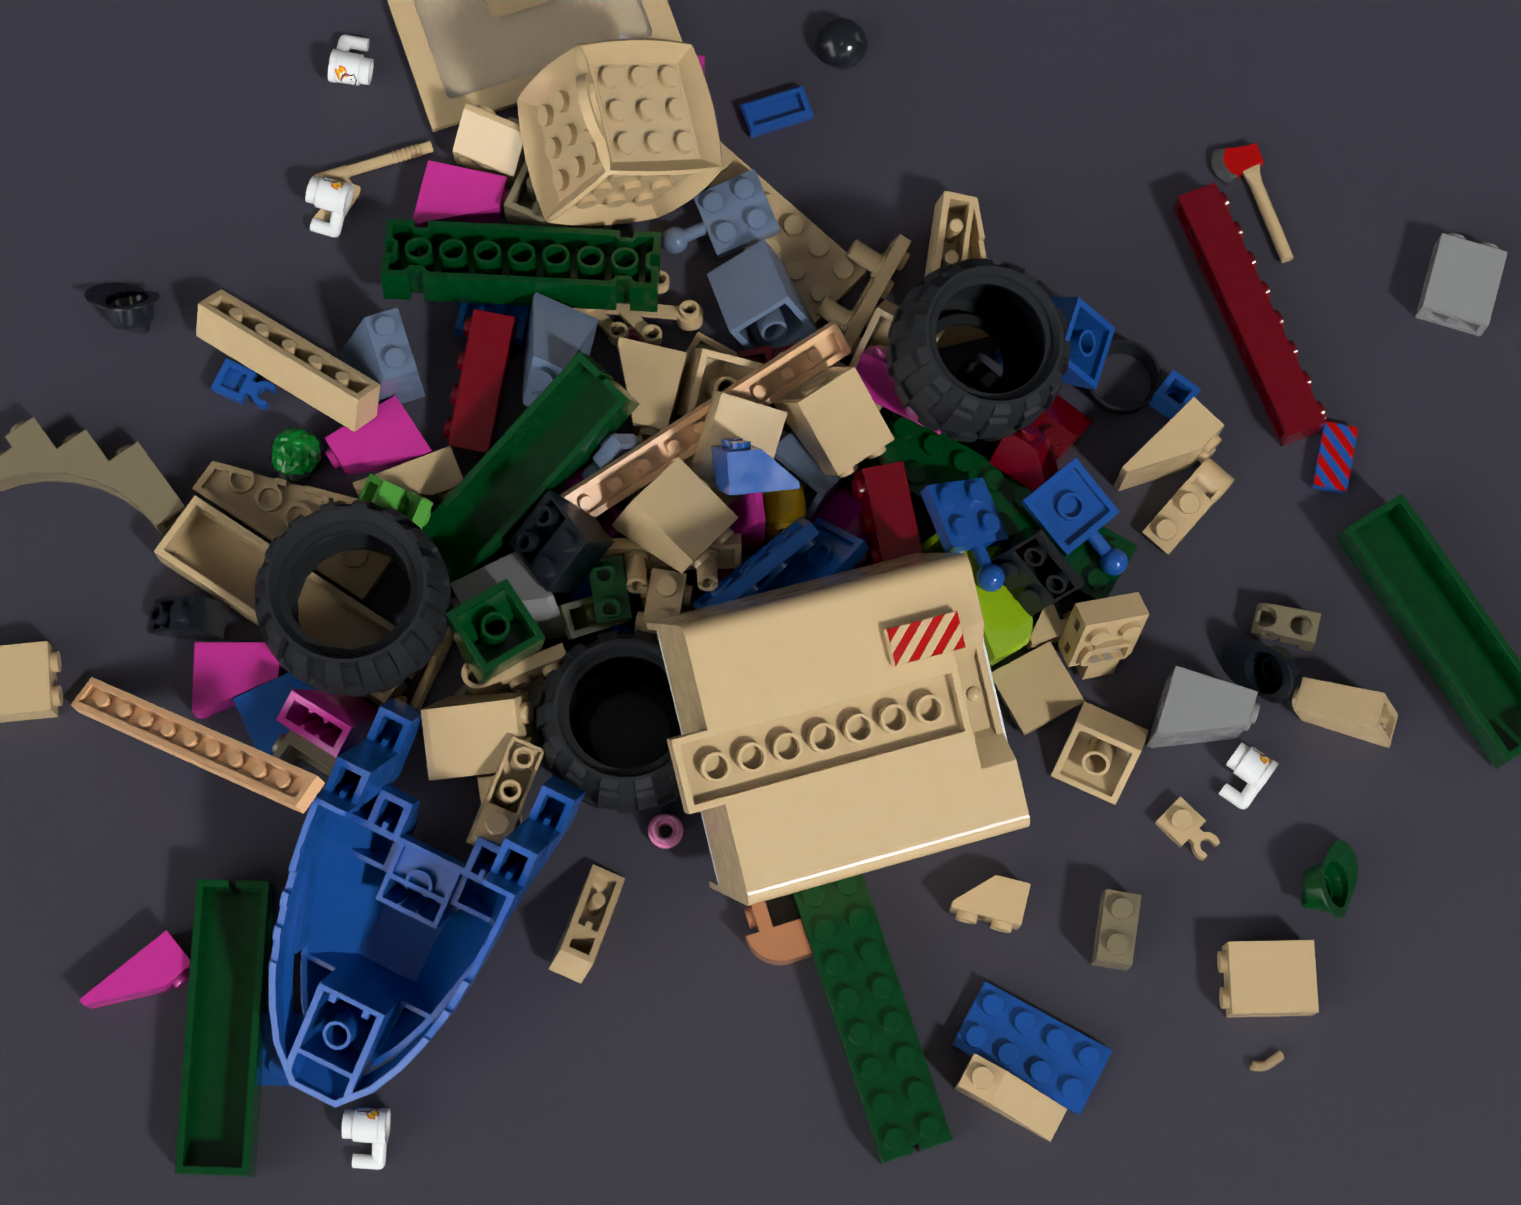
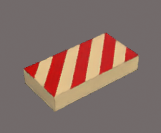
(924, 638)

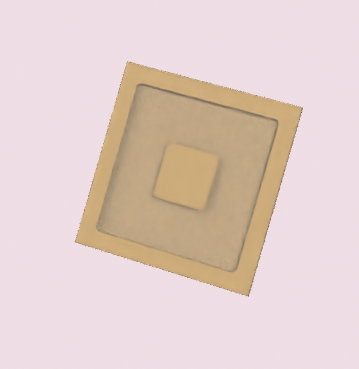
(495, 47)

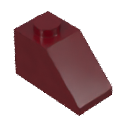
(1026, 457)

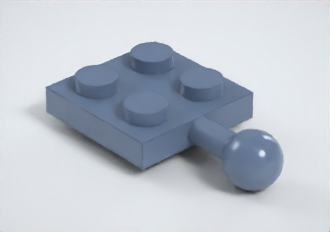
(732, 215)

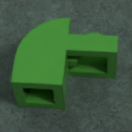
(398, 498)

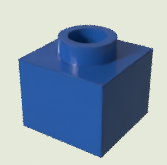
(1173, 395)

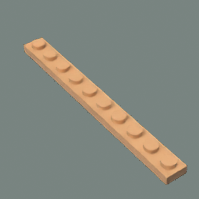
(681, 437)
(199, 745)

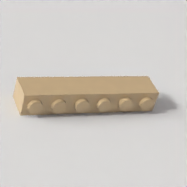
(287, 360)

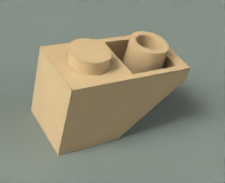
(994, 901)

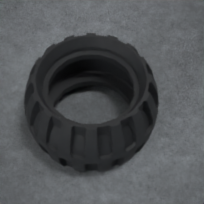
(324, 535)

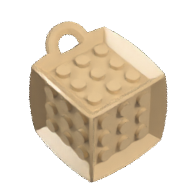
(619, 131)

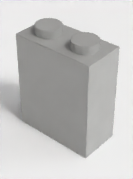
(1461, 284)

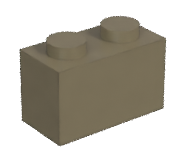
(1116, 929)

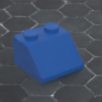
(747, 469)

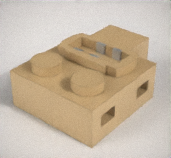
(1102, 633)

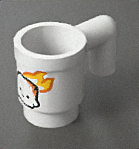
(350, 67)
(329, 196)
(1252, 768)
(368, 1126)

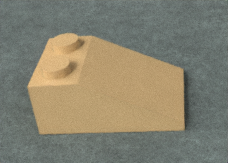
(1175, 448)

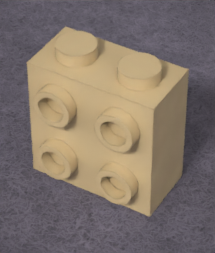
(664, 597)

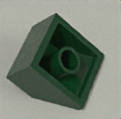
(494, 631)

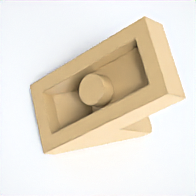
(1048, 628)

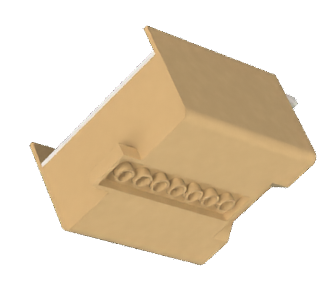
(821, 750)

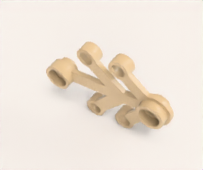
(685, 321)

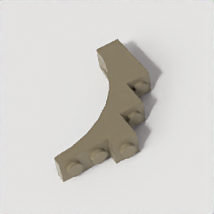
(80, 460)

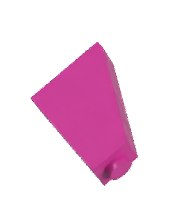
(460, 195)
(379, 444)
(228, 671)
(327, 719)

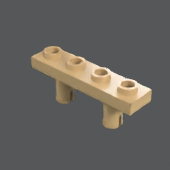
(879, 285)
(640, 561)

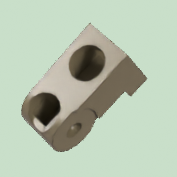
(1286, 625)

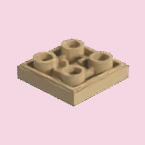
(1036, 688)

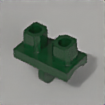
(610, 590)

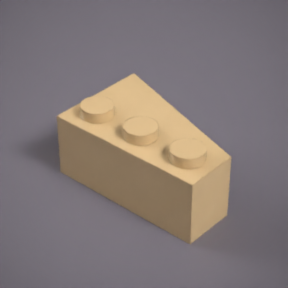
(955, 231)

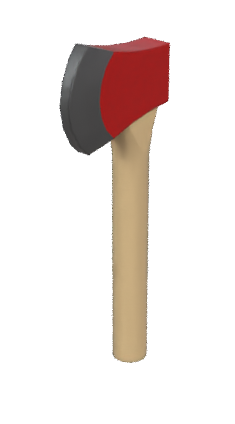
(1246, 161)

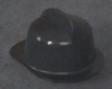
(124, 305)
(1260, 668)

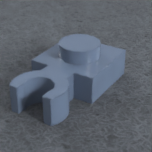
(611, 449)

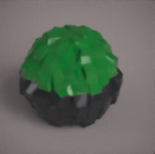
(296, 454)

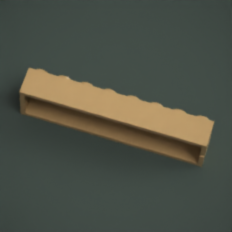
(225, 563)

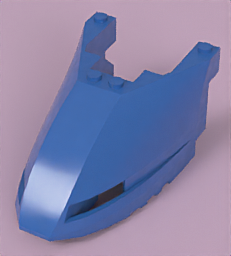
(387, 920)

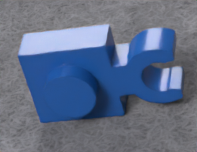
(239, 383)

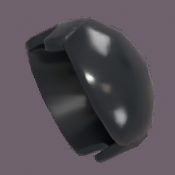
(841, 43)

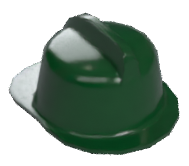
(1331, 882)

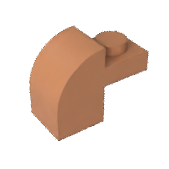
(775, 944)

